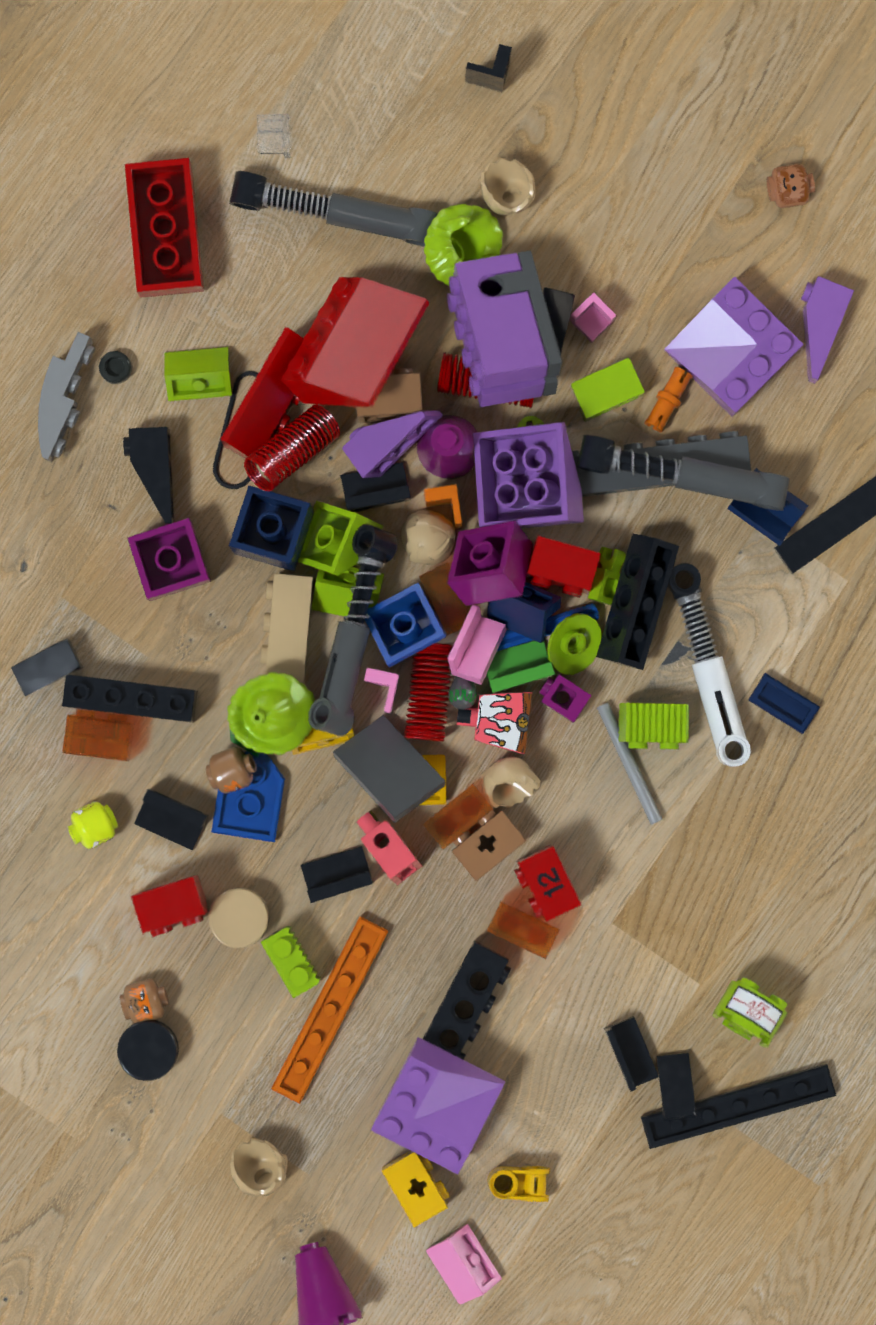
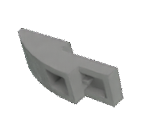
(55, 408)

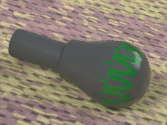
(462, 693)

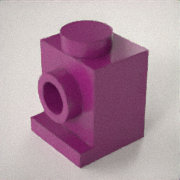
(575, 703)

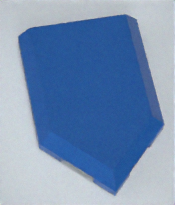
(254, 809)

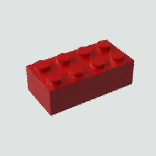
(164, 227)

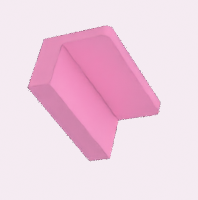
(475, 646)
(384, 679)
(464, 1265)

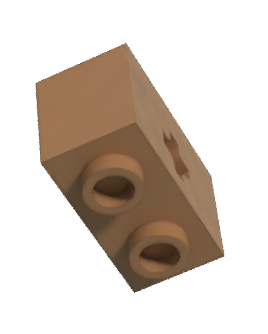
(481, 862)

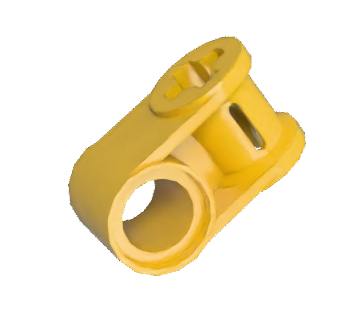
(521, 1183)

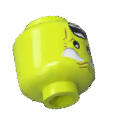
(92, 825)

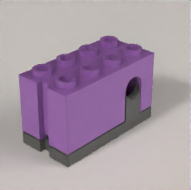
(504, 329)

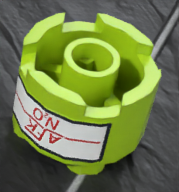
(751, 1012)

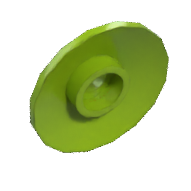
(574, 644)

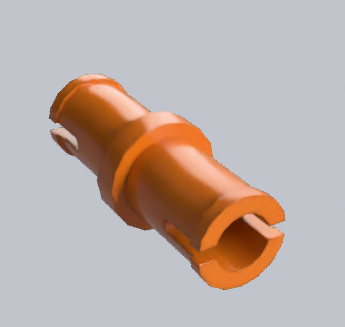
(668, 399)

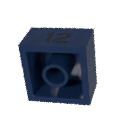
(271, 528)

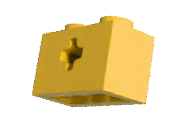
(416, 1205)

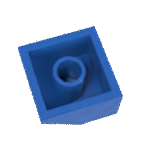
(404, 624)

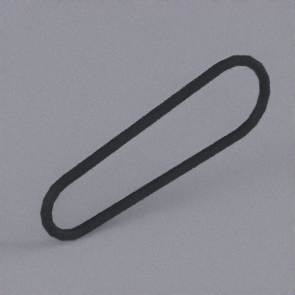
(226, 422)

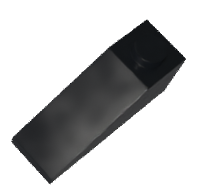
(151, 459)

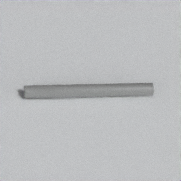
(629, 764)

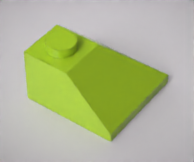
(331, 537)

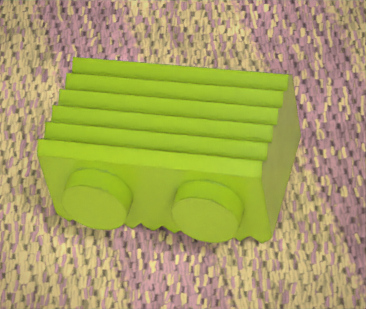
(654, 724)
(290, 961)

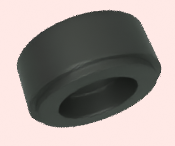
(115, 367)

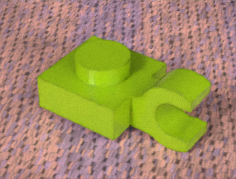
(607, 577)

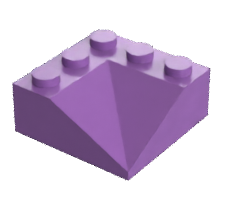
(733, 346)
(527, 477)
(437, 1105)

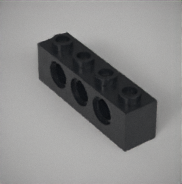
(637, 601)
(129, 698)
(477, 960)

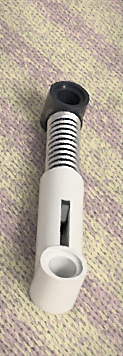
(709, 669)

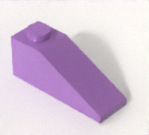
(822, 318)
(380, 445)

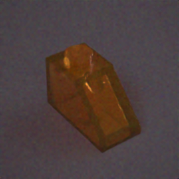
(444, 600)

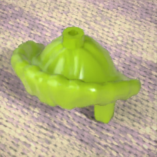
(460, 236)
(271, 713)

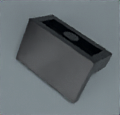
(490, 77)
(376, 491)
(170, 819)
(336, 874)
(631, 1053)

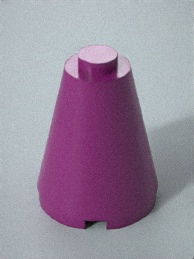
(448, 447)
(321, 1290)

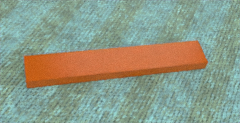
(329, 1009)

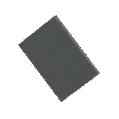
(389, 768)

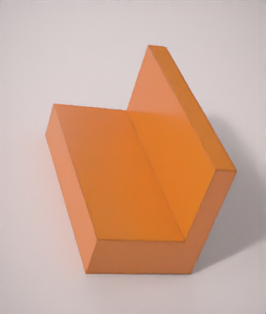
(442, 496)

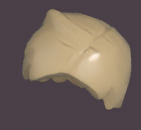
(507, 186)
(428, 537)
(508, 782)
(258, 1167)

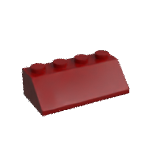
(266, 402)

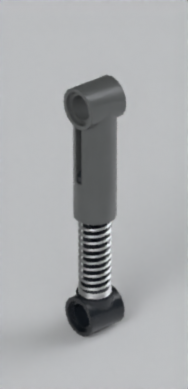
(408, 224)

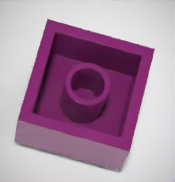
(169, 559)
(490, 563)

